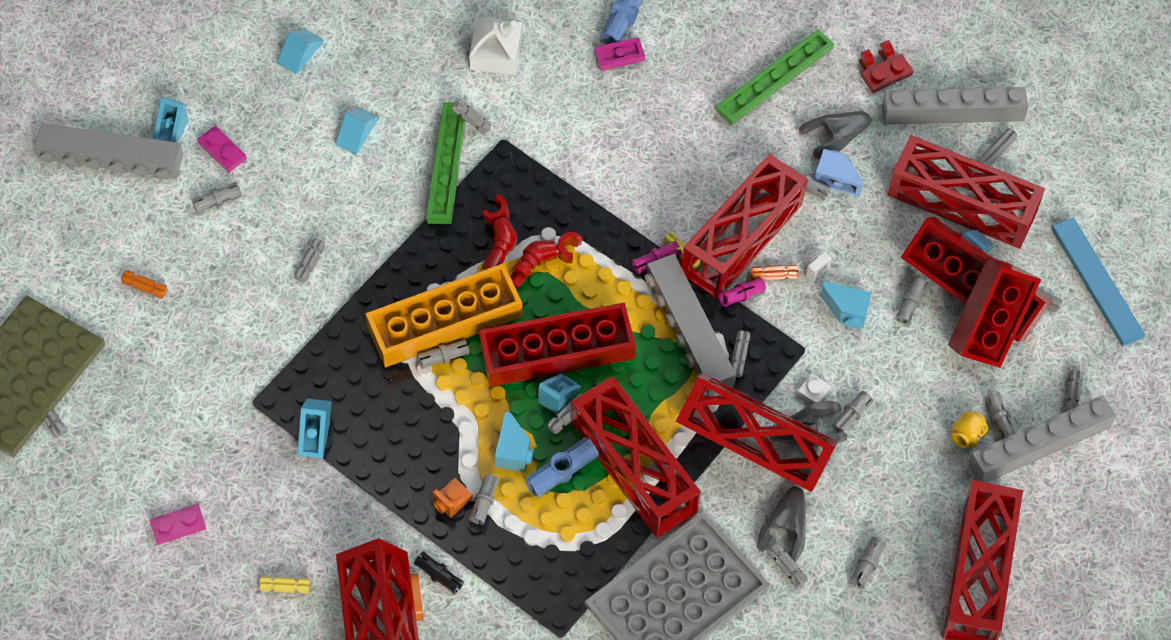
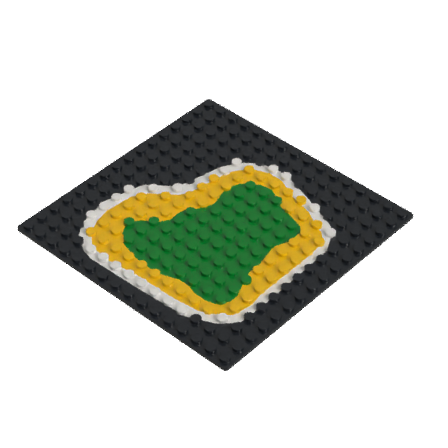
(419, 428)

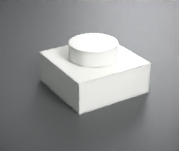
(818, 266)
(814, 389)

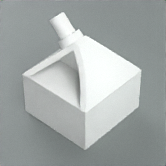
(496, 45)

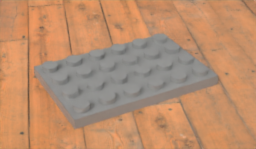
(679, 587)

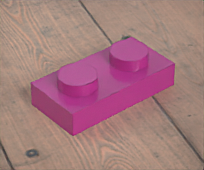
(619, 54)
(222, 149)
(177, 524)

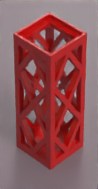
(787, 193)
(956, 202)
(612, 396)
(768, 456)
(991, 501)
(376, 560)

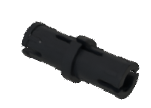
(438, 572)

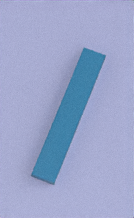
(1098, 282)

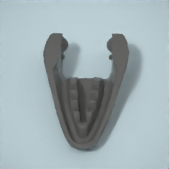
(842, 126)
(809, 417)
(788, 515)

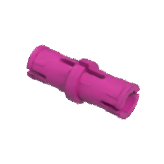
(656, 254)
(734, 295)

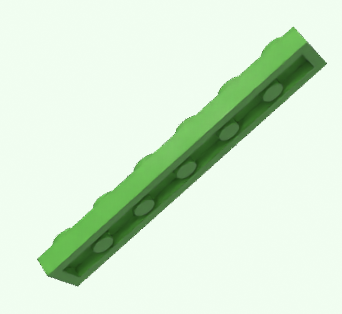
(774, 77)
(446, 167)

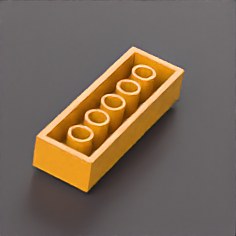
(444, 315)

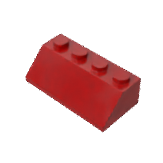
(994, 312)

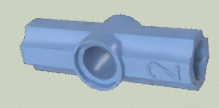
(621, 17)
(549, 476)

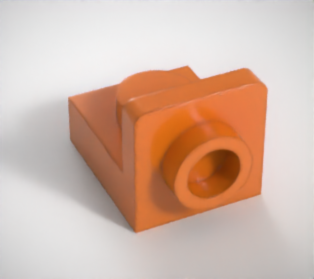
(451, 498)

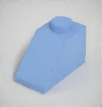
(838, 173)

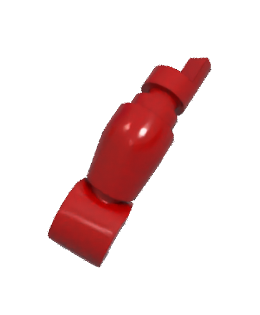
(504, 234)
(543, 251)

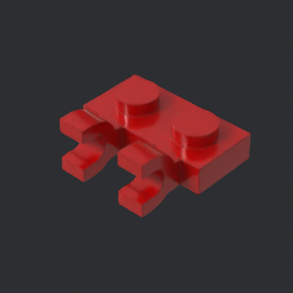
(886, 73)

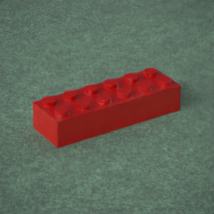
(956, 266)
(557, 344)

